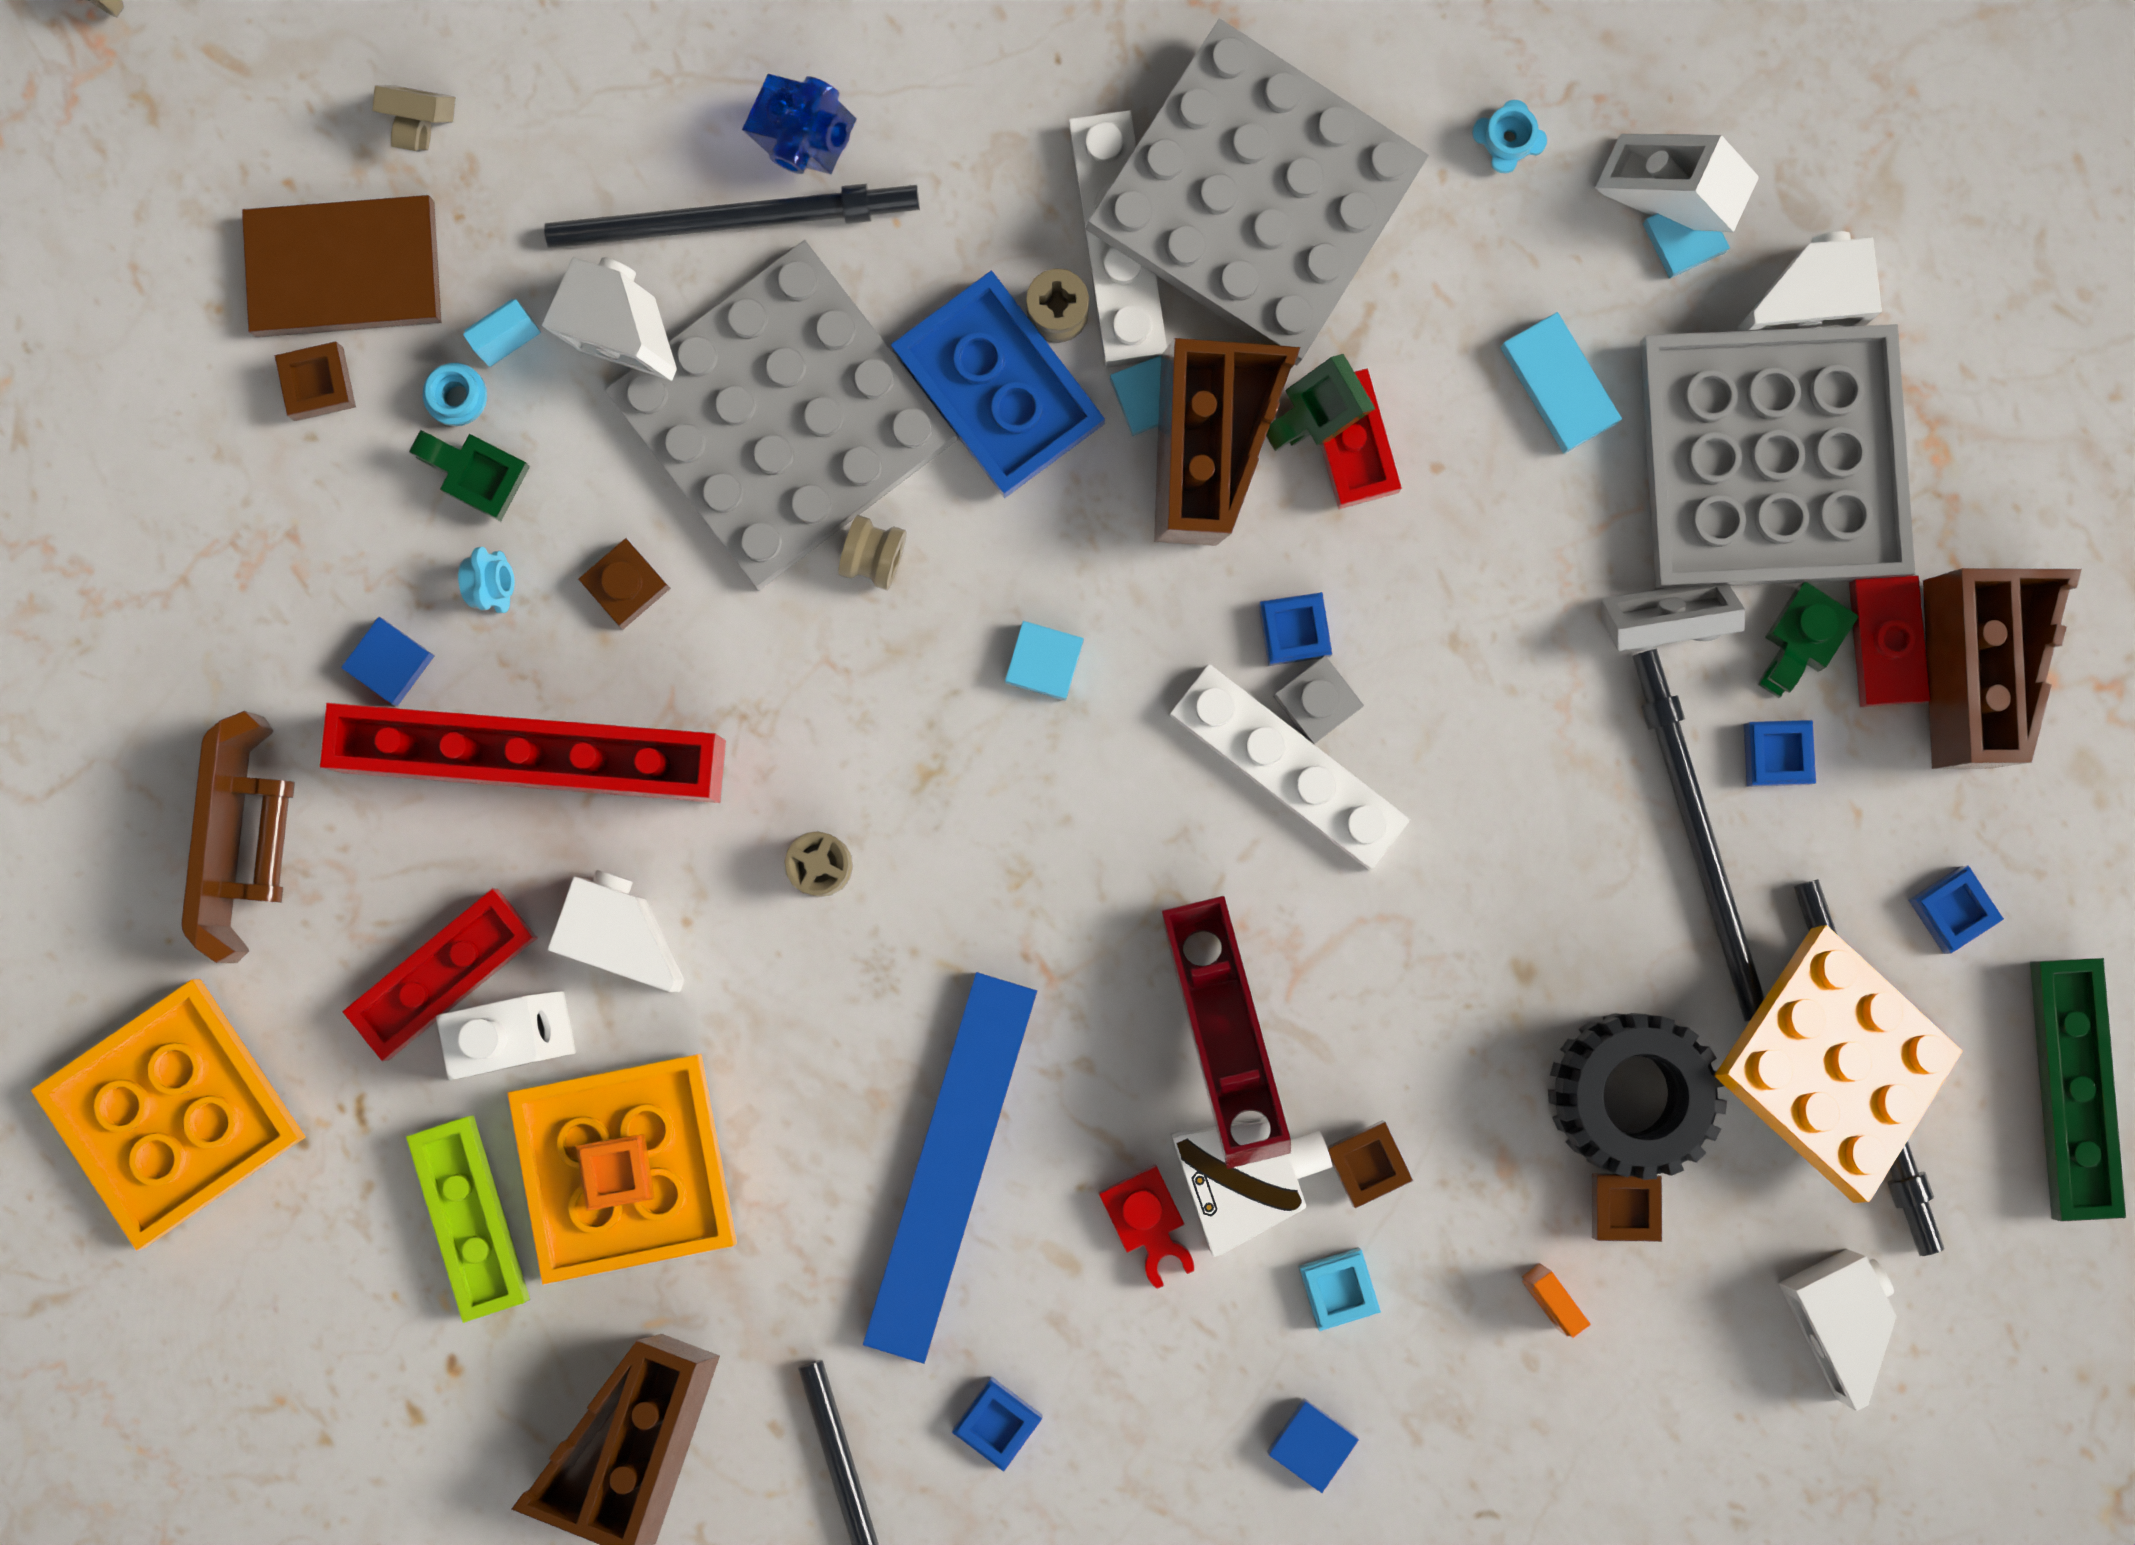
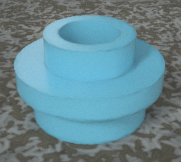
(442, 381)

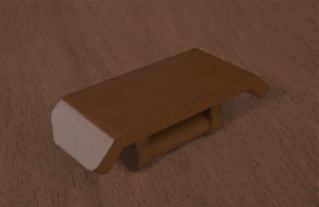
(217, 836)

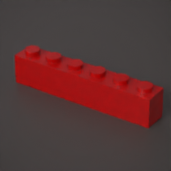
(523, 752)

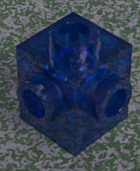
(811, 130)

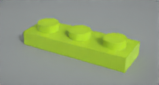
(468, 1218)

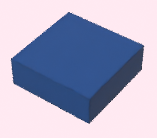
(1295, 629)
(388, 661)
(1779, 753)
(1956, 909)
(997, 1423)
(1312, 1445)

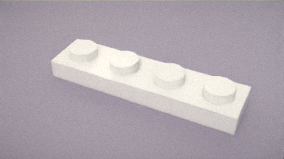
(1122, 288)
(1289, 767)

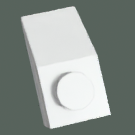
(1681, 178)
(1823, 286)
(610, 317)
(615, 932)
(1844, 1320)

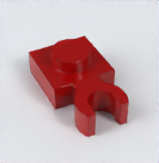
(1144, 1216)

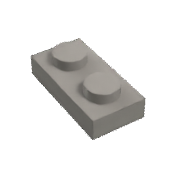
(1672, 615)

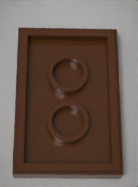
(341, 266)

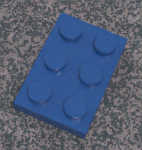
(998, 384)

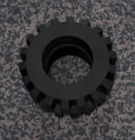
(1689, 1105)

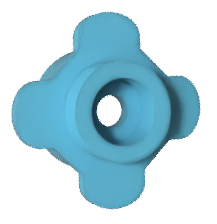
(1512, 118)
(486, 580)

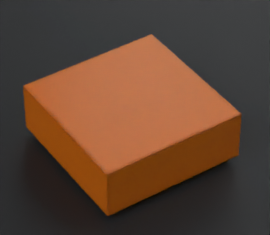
(615, 1172)
(1555, 1301)

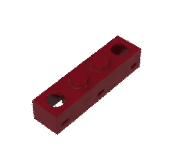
(1226, 1032)

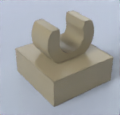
(413, 113)

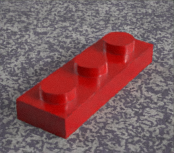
(439, 974)

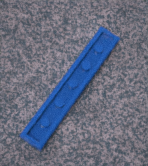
(950, 1168)

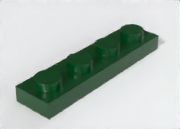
(2077, 1089)

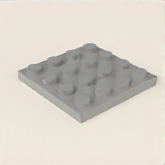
(1257, 191)
(783, 415)
(1777, 456)

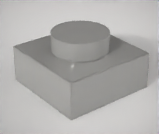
(1318, 700)

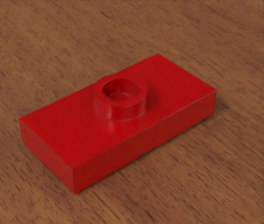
(1889, 641)

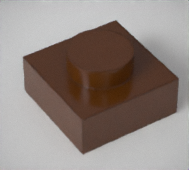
(315, 381)
(624, 583)
(1369, 1164)
(1626, 1208)

